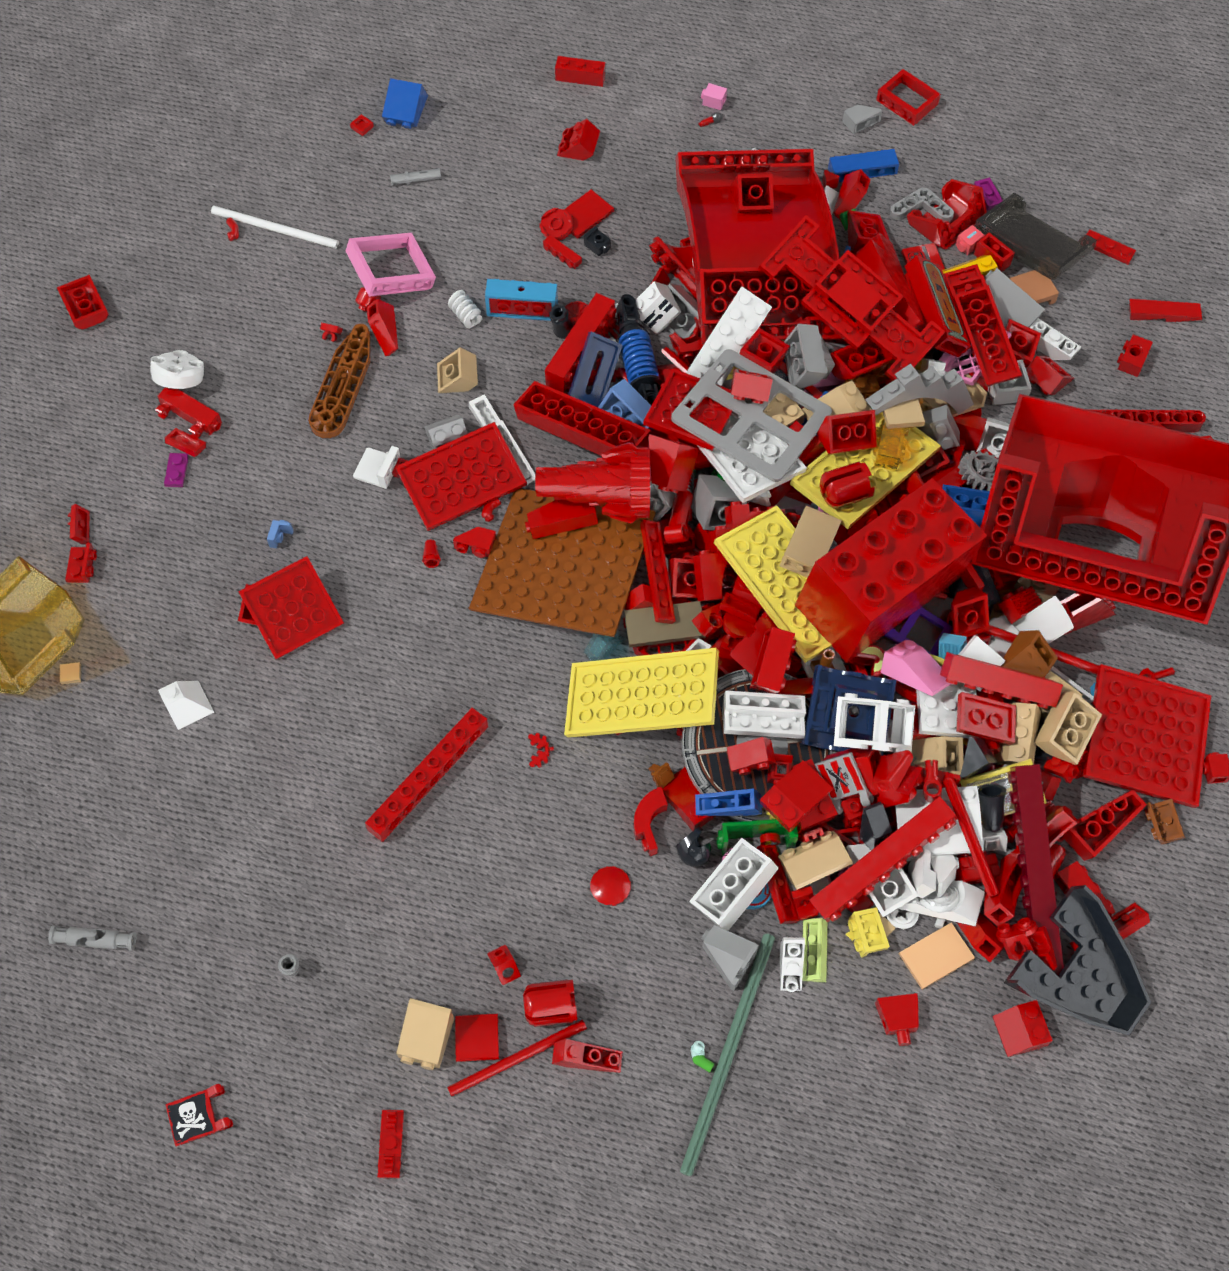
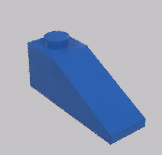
(729, 803)

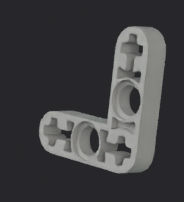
(942, 212)

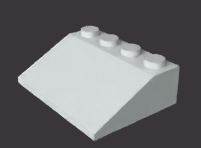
(952, 840)

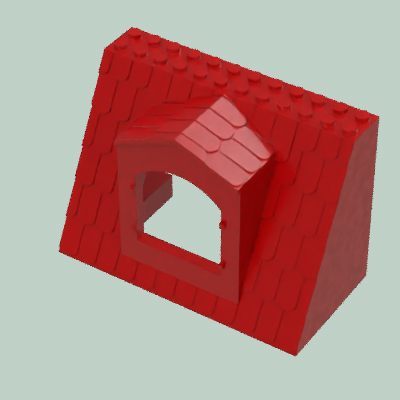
(1119, 475)

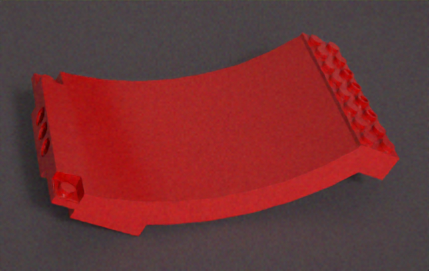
(737, 215)

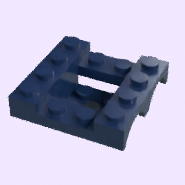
(861, 727)

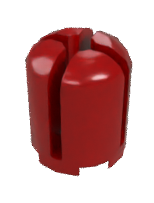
(846, 485)
(550, 1003)

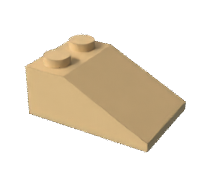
(842, 400)

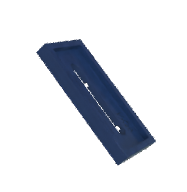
(611, 352)

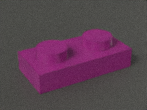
(990, 192)
(176, 470)

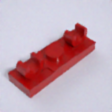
(390, 1144)

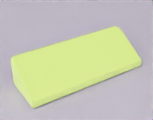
(817, 950)

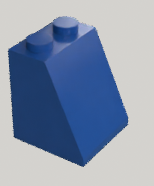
(404, 103)

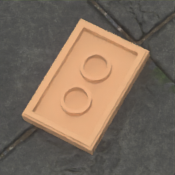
(936, 955)

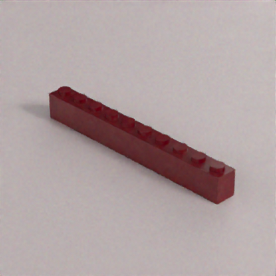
(1034, 851)

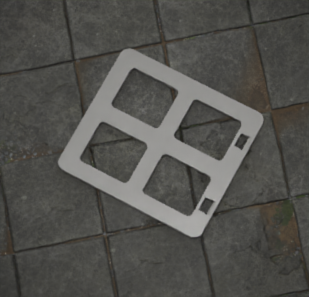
(751, 415)

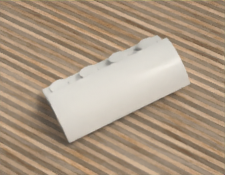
(764, 714)

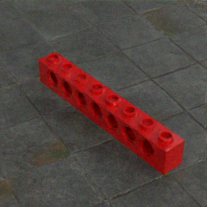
(426, 774)

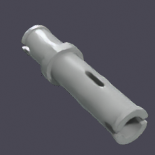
(418, 176)

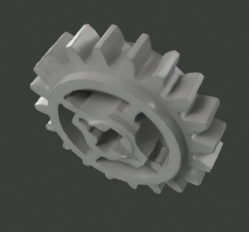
(978, 469)

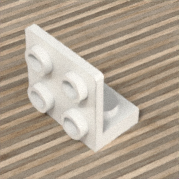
(377, 466)

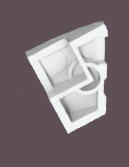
(921, 875)

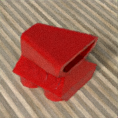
(896, 779)

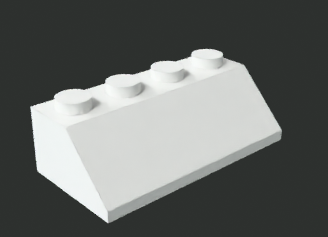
(734, 884)

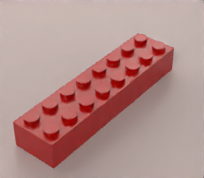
(577, 420)

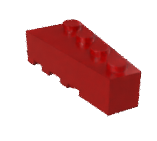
(1103, 824)

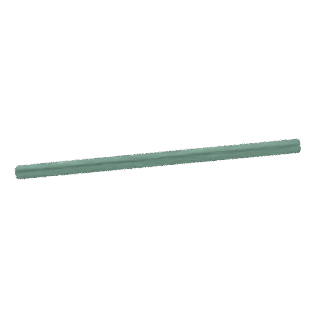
(727, 1056)

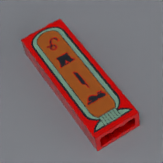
(937, 304)

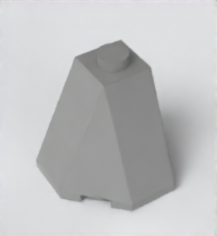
(729, 953)

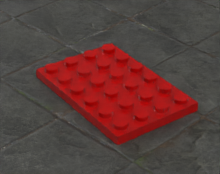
(461, 476)

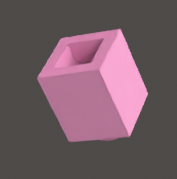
(714, 96)

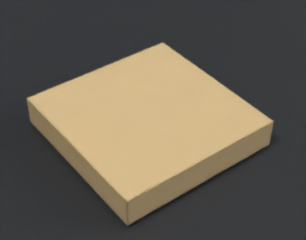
(904, 415)

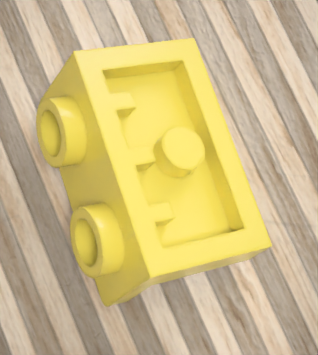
(868, 931)

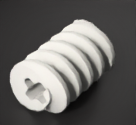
(465, 309)

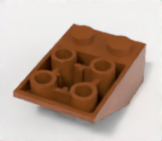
(1030, 654)

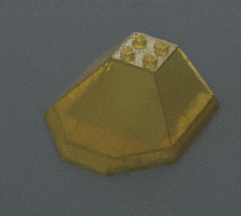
(35, 625)

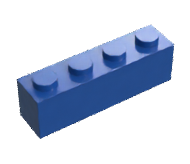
(871, 163)

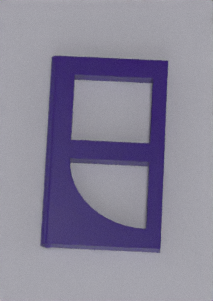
(899, 637)

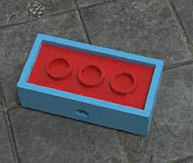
(520, 299)

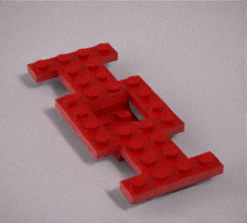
(857, 292)

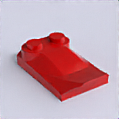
(83, 302)

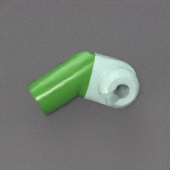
(698, 1056)

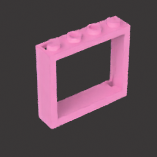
(394, 284)

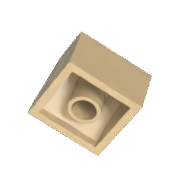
(457, 372)

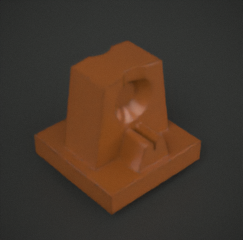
(661, 774)

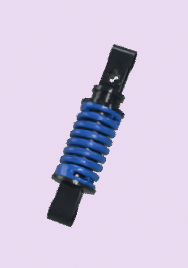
(637, 350)

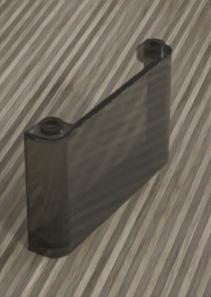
(1032, 239)

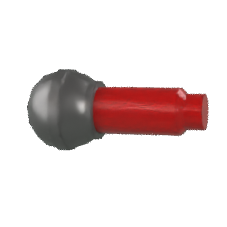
(716, 117)

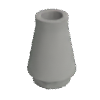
(286, 962)

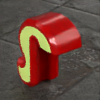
(872, 657)

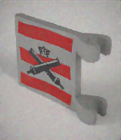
(845, 780)

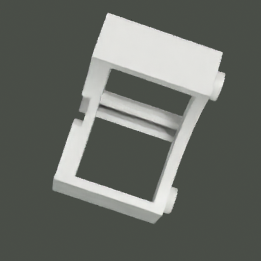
(901, 728)

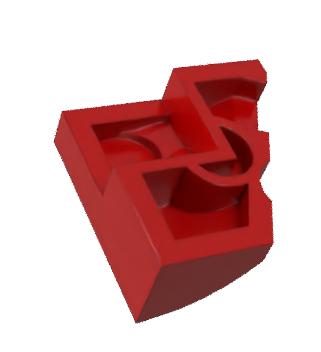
(1041, 945)

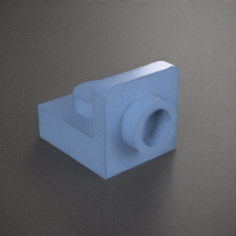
(276, 532)

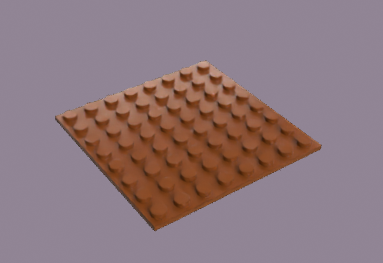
(562, 578)

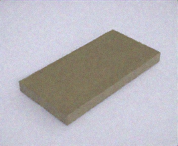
(644, 631)

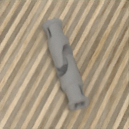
(76, 937)

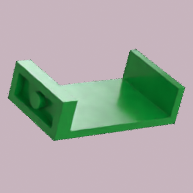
(753, 829)

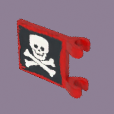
(194, 1116)

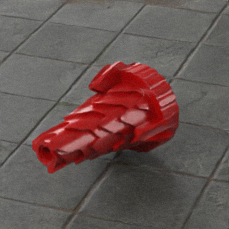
(615, 481)

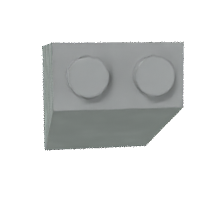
(710, 499)

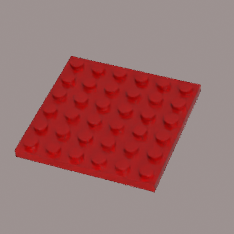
(1148, 736)

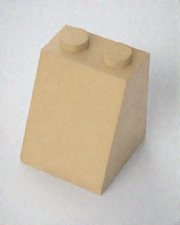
(425, 1034)

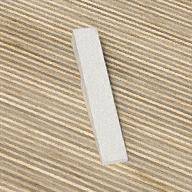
(485, 415)

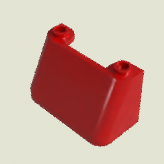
(968, 206)

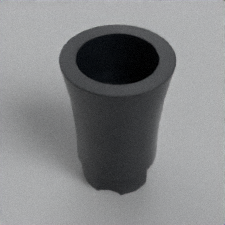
(561, 321)
(992, 806)

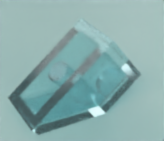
(603, 646)

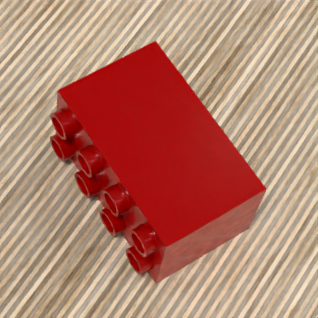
(889, 569)

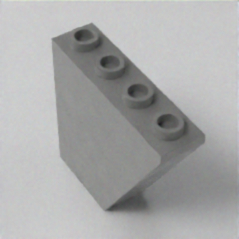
(1012, 300)

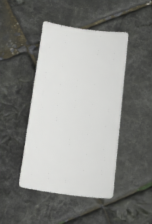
(1048, 618)

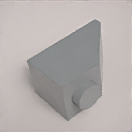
(861, 117)

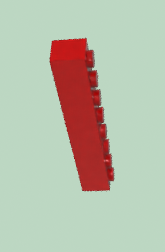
(883, 859)

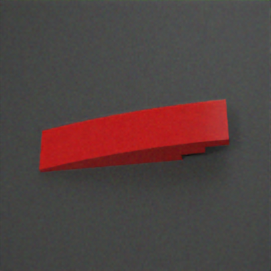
(983, 325)

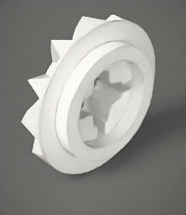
(900, 922)

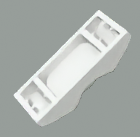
(958, 903)

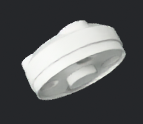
(177, 370)

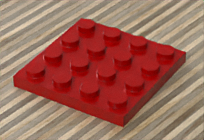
(671, 395)
(291, 607)

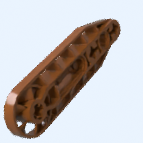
(326, 411)

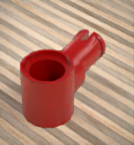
(932, 781)

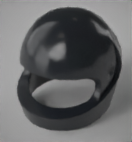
(691, 851)

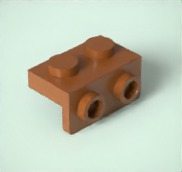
(1165, 821)

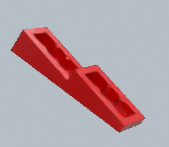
(1168, 310)

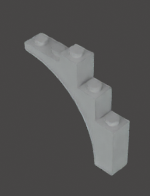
(928, 384)

